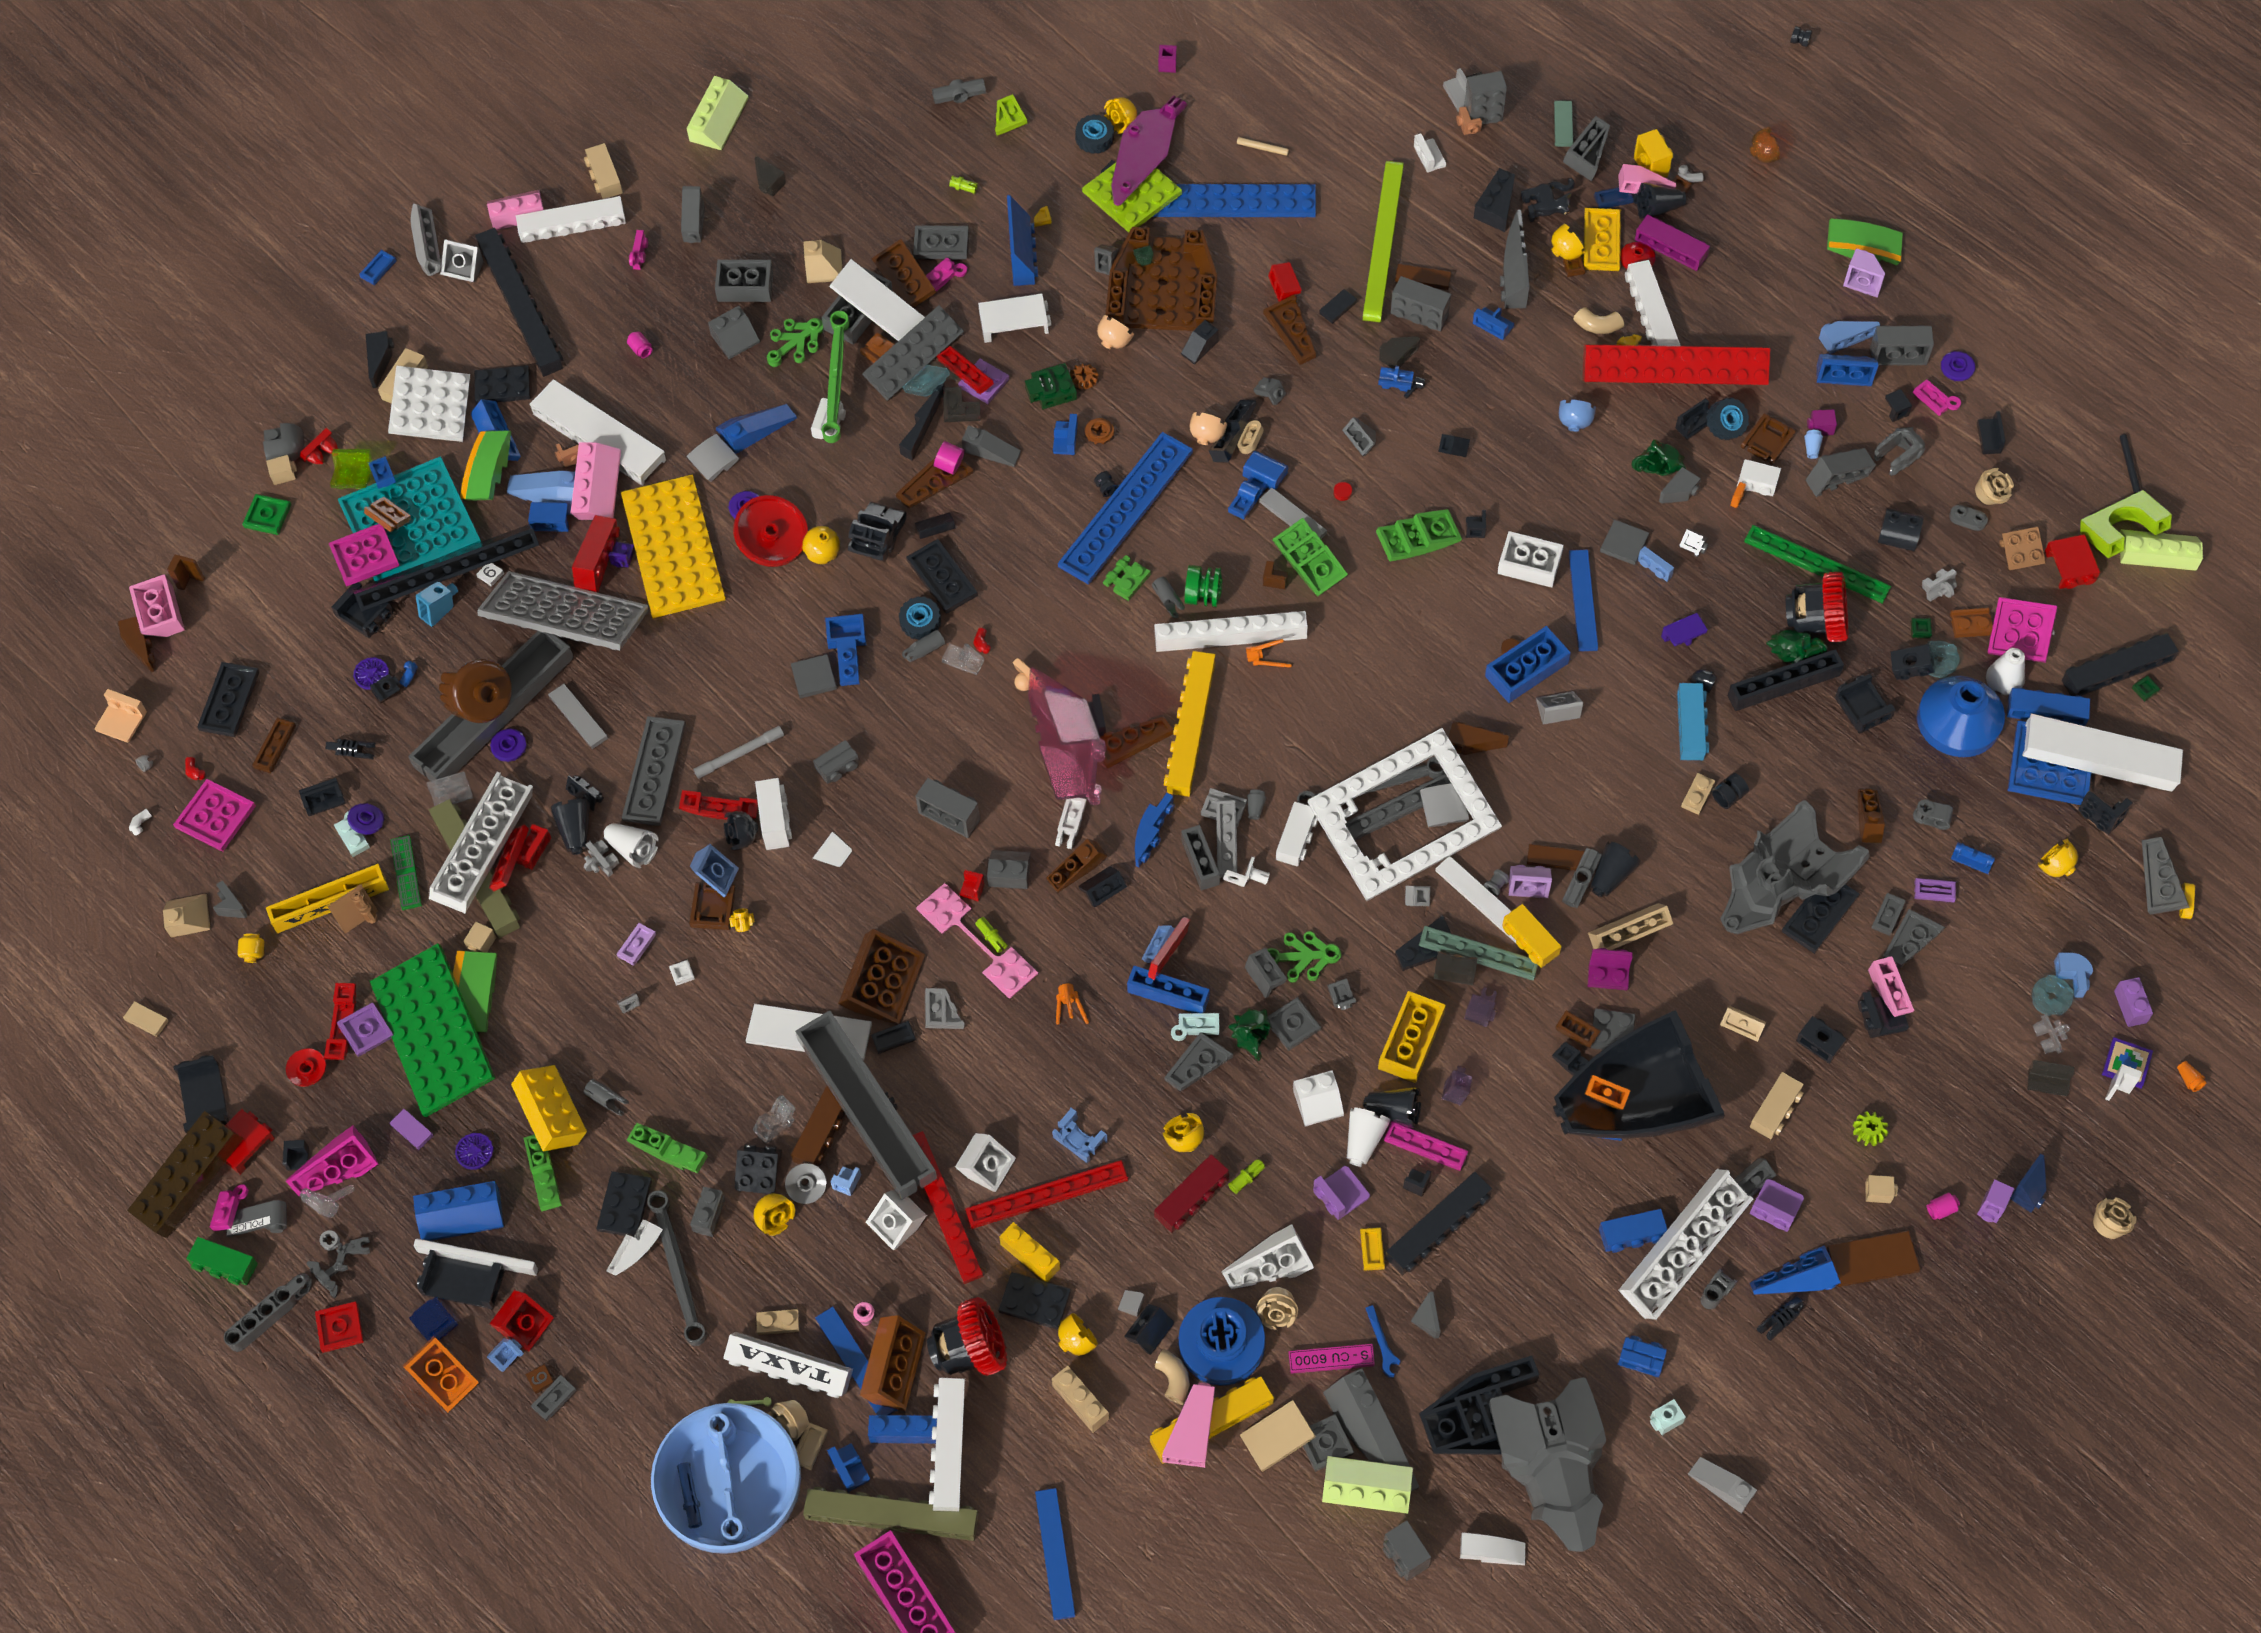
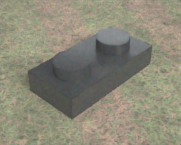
(1888, 914)
(553, 1398)

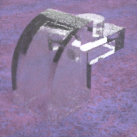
(775, 1122)

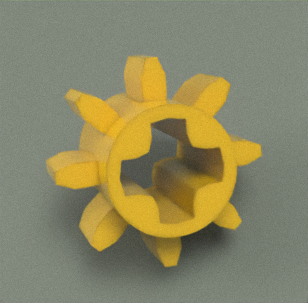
(741, 920)

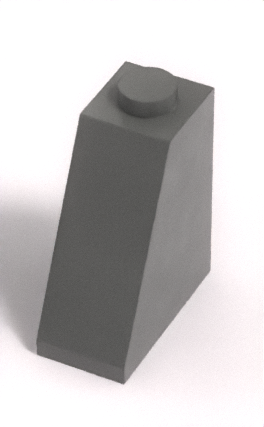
(692, 214)

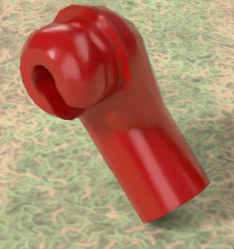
(979, 642)
(192, 771)

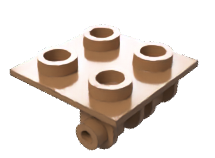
(2023, 548)
(353, 909)

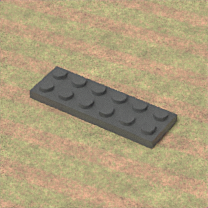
(913, 352)
(653, 771)

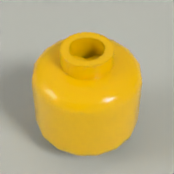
(251, 948)

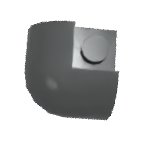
(284, 441)

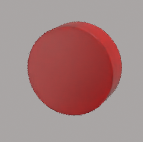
(1342, 491)

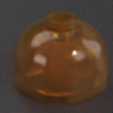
(1765, 146)

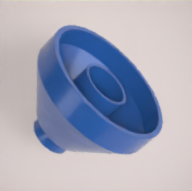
(1960, 716)

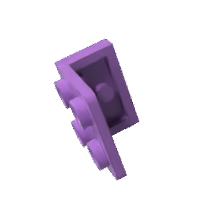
(1340, 1192)
(1777, 1205)

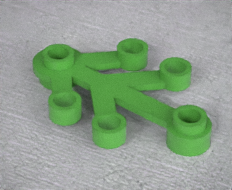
(795, 339)
(1306, 955)

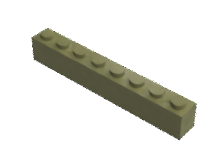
(493, 903)
(889, 1514)

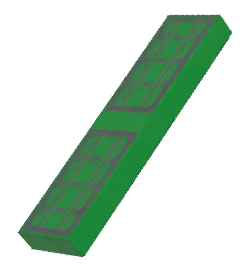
(406, 872)

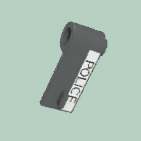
(267, 1215)

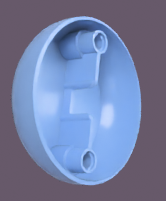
(740, 1477)

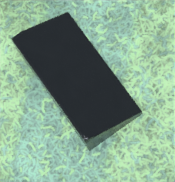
(935, 525)

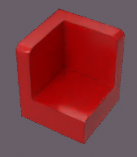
(972, 885)

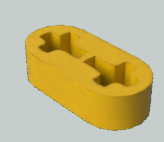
(2189, 891)

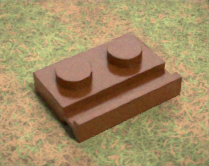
(876, 347)
(387, 514)
(1971, 622)

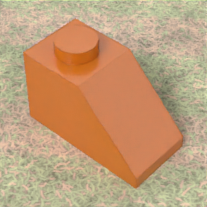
(1607, 1092)

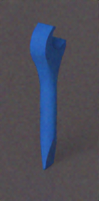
(1387, 1355)

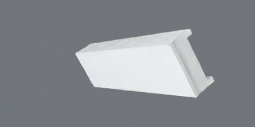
(587, 423)
(2103, 752)
(480, 843)
(1683, 1245)

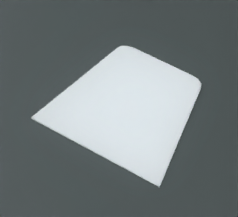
(833, 851)

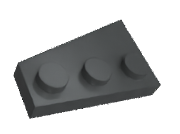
(1912, 937)
(1196, 1062)

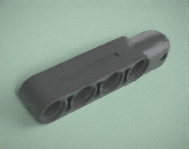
(263, 1321)

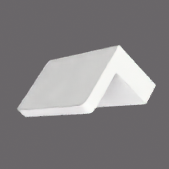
(1429, 153)
(2124, 1080)

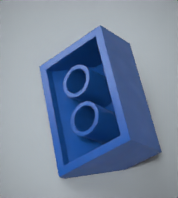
(1846, 369)

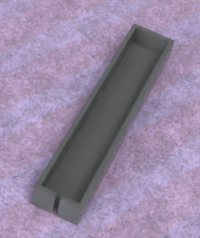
(460, 739)
(866, 1105)

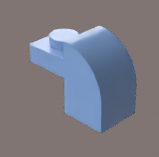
(2074, 967)

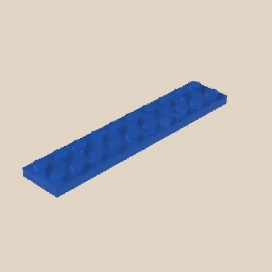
(1242, 201)
(1125, 508)

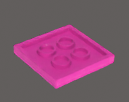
(363, 554)
(2023, 627)
(214, 815)

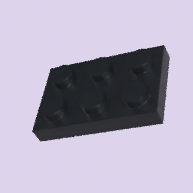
(502, 384)
(624, 1204)
(1034, 1300)

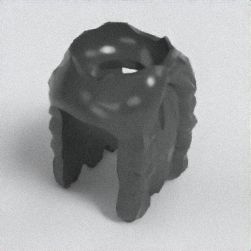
(1906, 439)

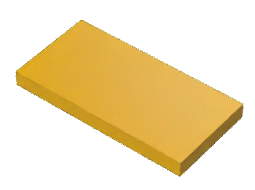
(1602, 239)

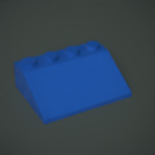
(1021, 244)

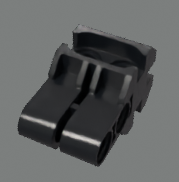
(876, 531)

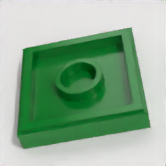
(266, 514)

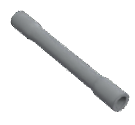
(710, 766)

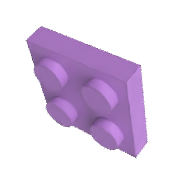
(998, 377)
(365, 1029)

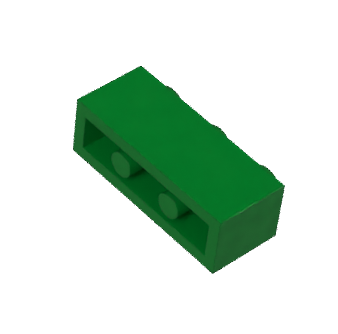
(221, 1262)

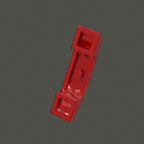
(715, 807)
(345, 1004)

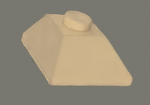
(822, 261)
(186, 915)

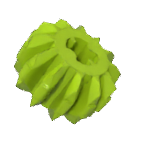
(1866, 1134)

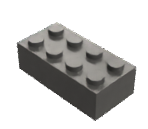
(857, 320)

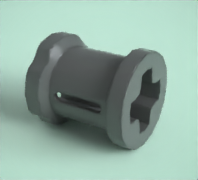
(1496, 882)

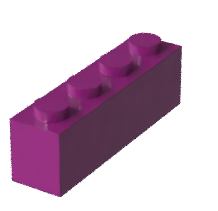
(1672, 242)

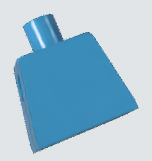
(435, 602)

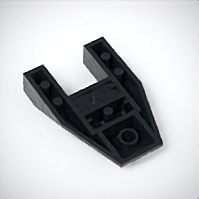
(1462, 1417)

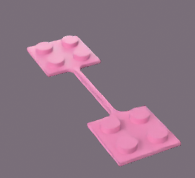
(1007, 971)

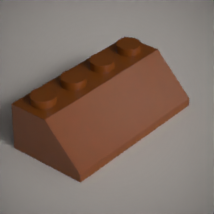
(892, 1363)

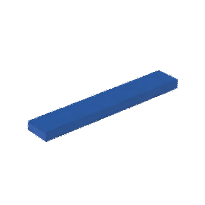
(1583, 600)
(848, 1351)
(1055, 1554)

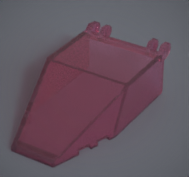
(1068, 738)

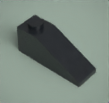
(379, 353)

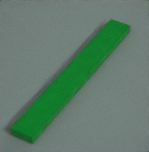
(1816, 563)

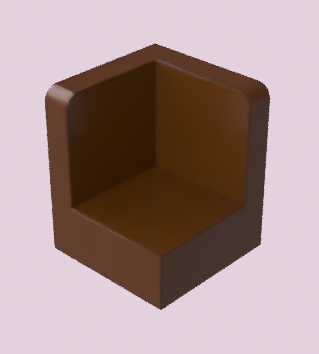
(1274, 578)

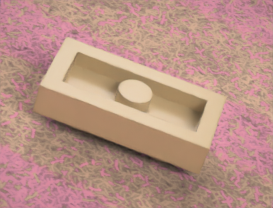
(1698, 793)
(1743, 1023)
(777, 1322)

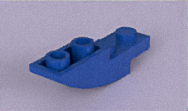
(1148, 830)

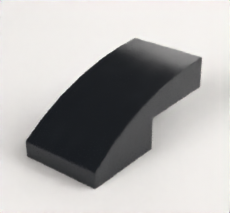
(1569, 1058)

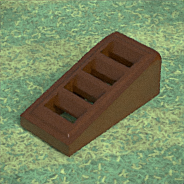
(1574, 1035)

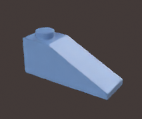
(1845, 333)

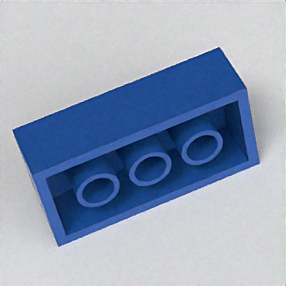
(1527, 664)

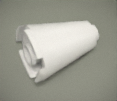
(2007, 672)
(632, 843)
(1364, 1134)

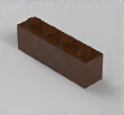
(819, 1130)

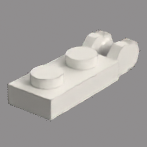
(1070, 820)

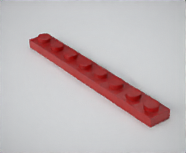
(949, 1220)

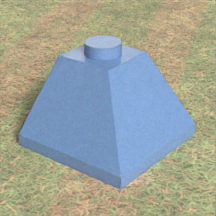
(714, 869)

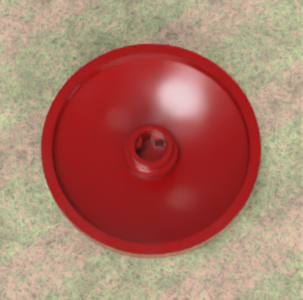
(770, 530)

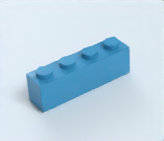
(1691, 721)

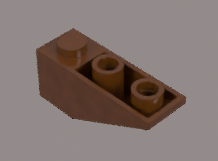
(137, 642)
(1472, 739)
(1870, 816)
(1077, 865)

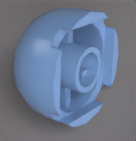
(1576, 414)

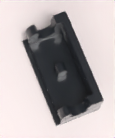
(1693, 420)
(322, 797)

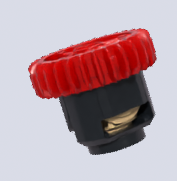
(1820, 607)
(968, 1341)

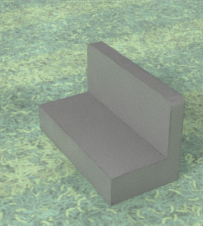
(1456, 89)

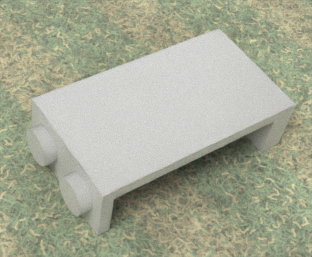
(1013, 314)

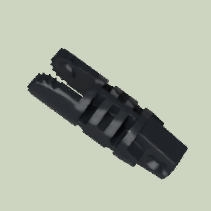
(350, 748)
(1781, 1318)

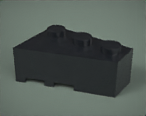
(1495, 201)

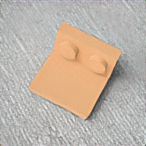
(121, 716)

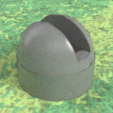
(143, 763)

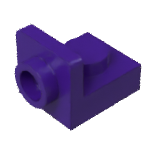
(621, 554)

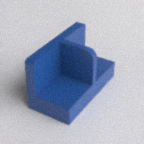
(1492, 322)
(1065, 436)
(548, 516)
(849, 1467)

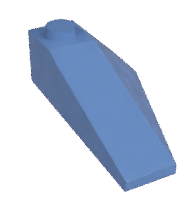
(544, 487)

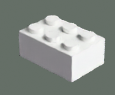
(1530, 559)
(773, 813)

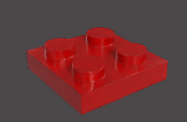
(339, 1327)

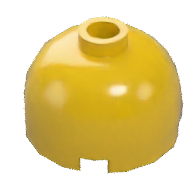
(1120, 113)
(1566, 244)
(821, 544)
(2060, 860)
(1184, 1133)
(773, 1213)
(1075, 1336)

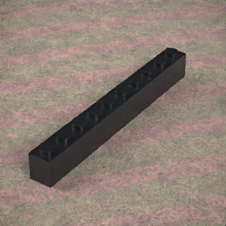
(519, 302)
(445, 567)

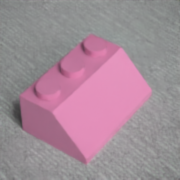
(504, 210)
(156, 607)

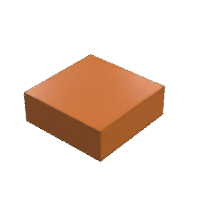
(1738, 495)

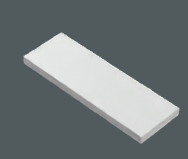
(875, 300)
(777, 1028)

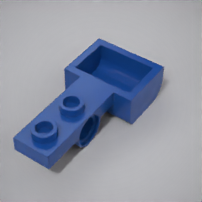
(1261, 474)
(846, 634)

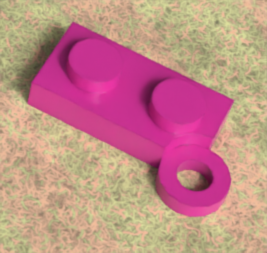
(637, 255)
(944, 272)
(1935, 398)
(226, 1208)

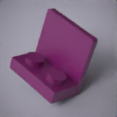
(1609, 969)

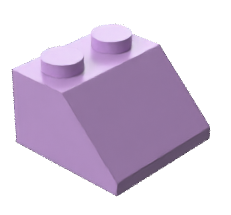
(1864, 273)
(1529, 881)

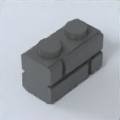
(836, 762)
(707, 1211)

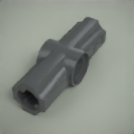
(958, 91)
(1586, 867)

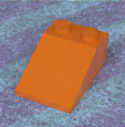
(440, 1374)

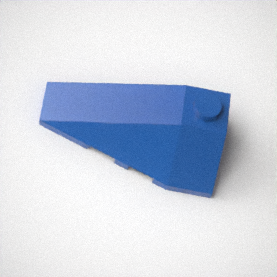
(752, 427)
(1810, 1273)

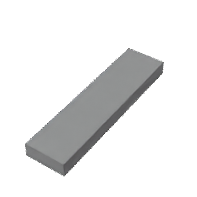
(1288, 511)
(578, 716)
(1226, 836)

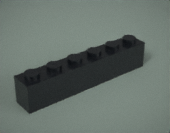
(2120, 665)
(1785, 680)
(1438, 1223)

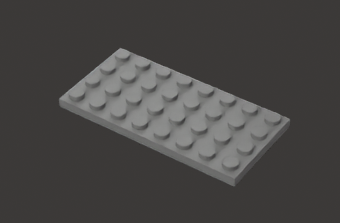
(563, 610)

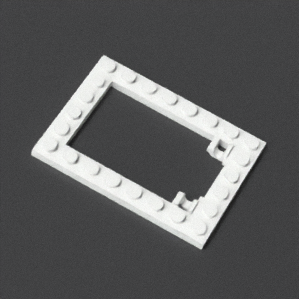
(1365, 871)

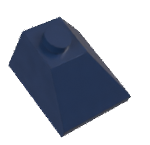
(2032, 1187)

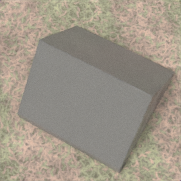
(461, 260)
(1559, 707)

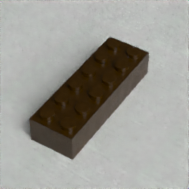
(185, 1174)

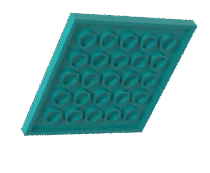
(436, 510)

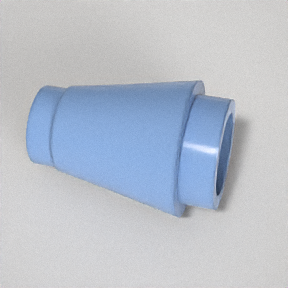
(1813, 443)

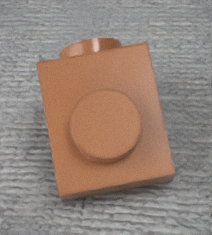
(1468, 126)
(567, 456)

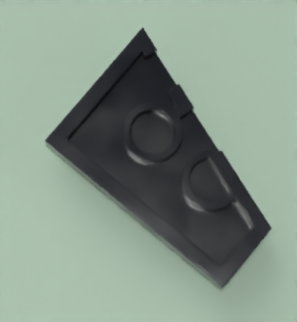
(1413, 955)

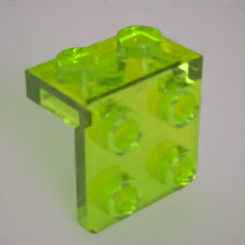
(351, 468)

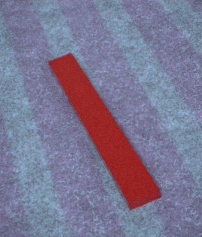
(1046, 1194)

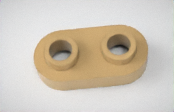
(1250, 437)

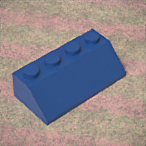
(458, 1211)

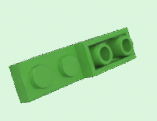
(666, 1149)
(543, 1174)

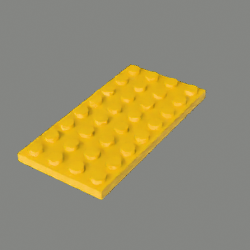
(672, 546)

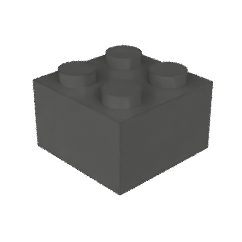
(1406, 1551)

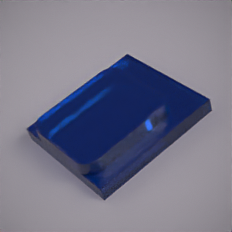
(433, 1320)

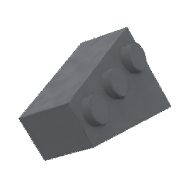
(1587, 149)
(1839, 468)

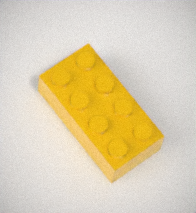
(1411, 1036)
(548, 1108)

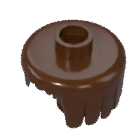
(476, 691)

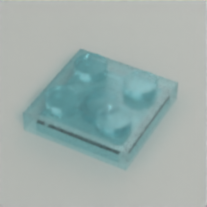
(926, 380)

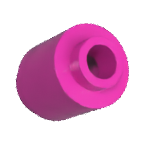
(639, 344)
(1943, 1206)

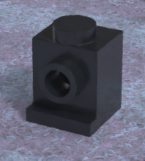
(382, 694)

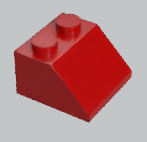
(521, 1319)

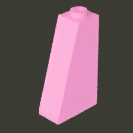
(1191, 1432)

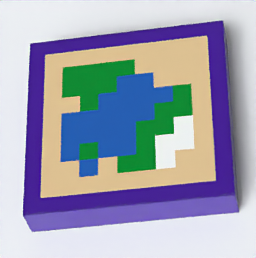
(2129, 1054)

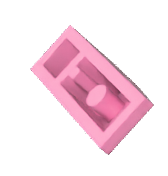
(1632, 176)
(1890, 986)

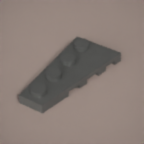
(2161, 880)

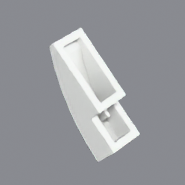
(634, 1247)
(1492, 1549)

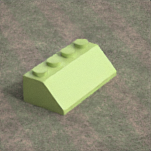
(717, 113)
(2161, 550)
(1367, 1484)

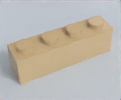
(1631, 927)

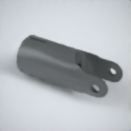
(1167, 595)
(924, 646)
(604, 1096)

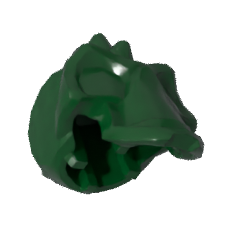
(1659, 459)
(1795, 646)
(1251, 1030)

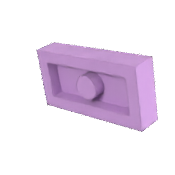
(636, 944)

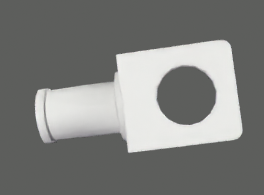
(1251, 873)

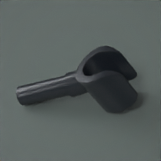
(1417, 383)

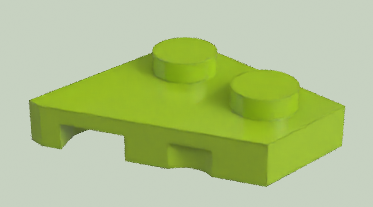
(1008, 115)

